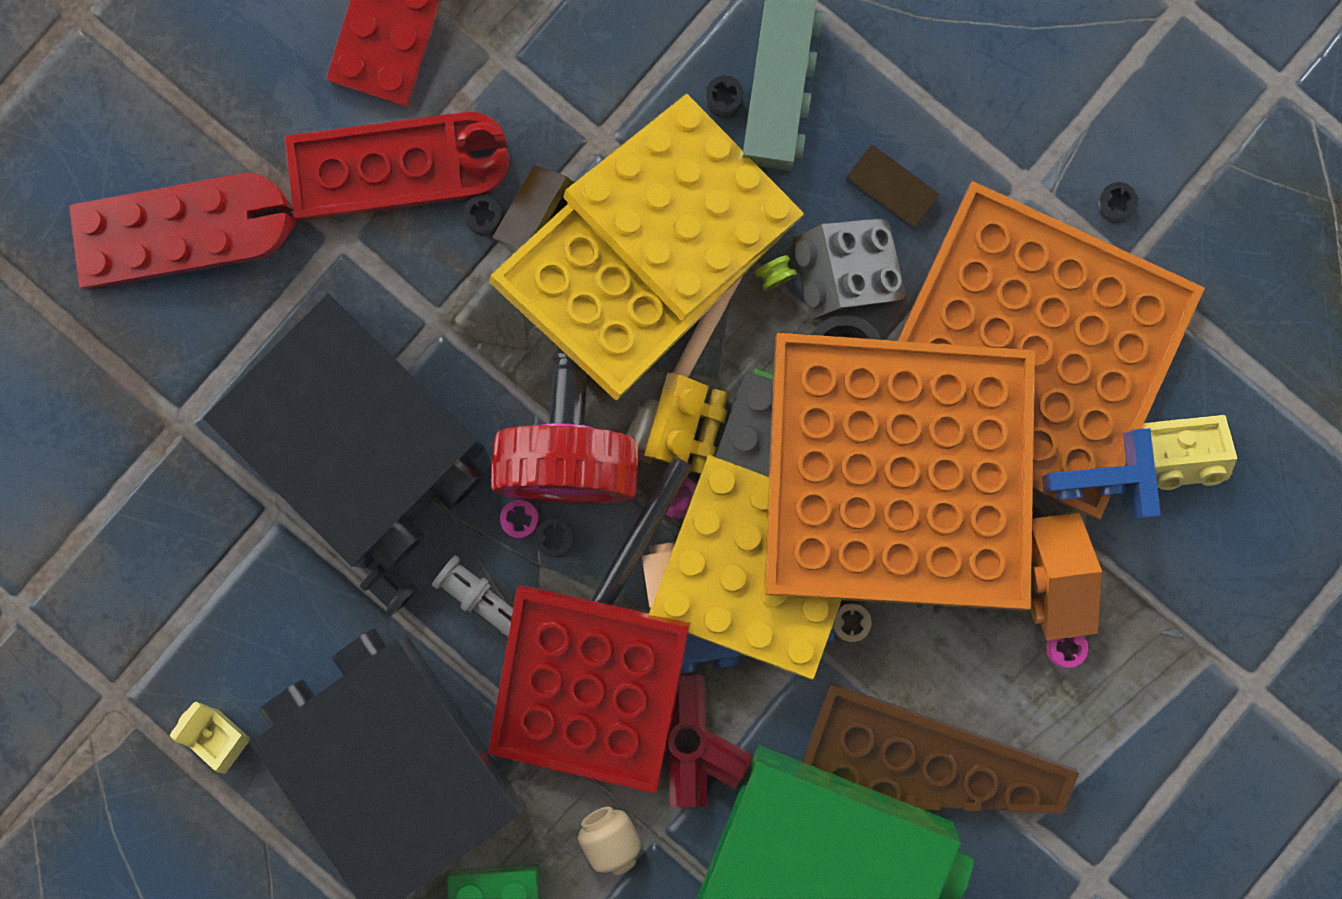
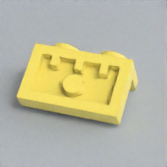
(1192, 451)

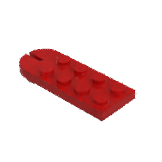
(383, 47)
(394, 164)
(178, 229)

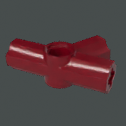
(712, 755)

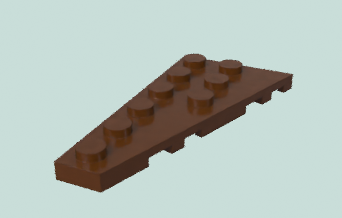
(929, 759)

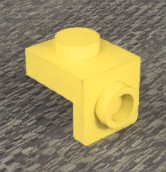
(210, 736)

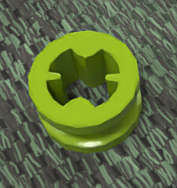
(775, 273)

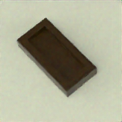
(892, 186)

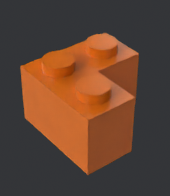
(1064, 577)

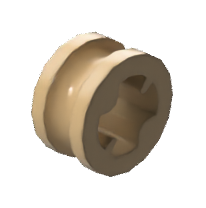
(865, 622)

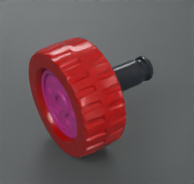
(565, 458)

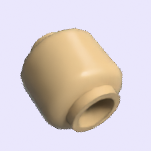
(609, 841)

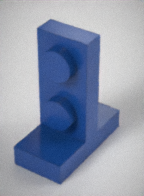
(1138, 474)

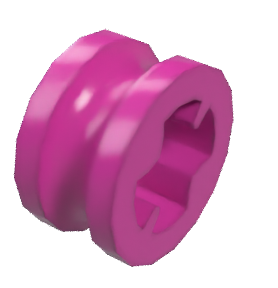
(509, 527)
(1058, 657)

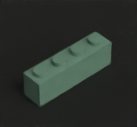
(779, 83)

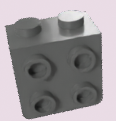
(848, 266)

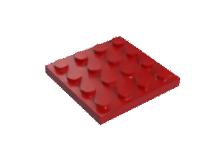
(588, 688)

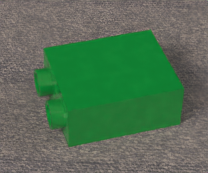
(829, 838)

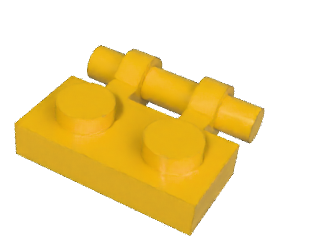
(678, 419)

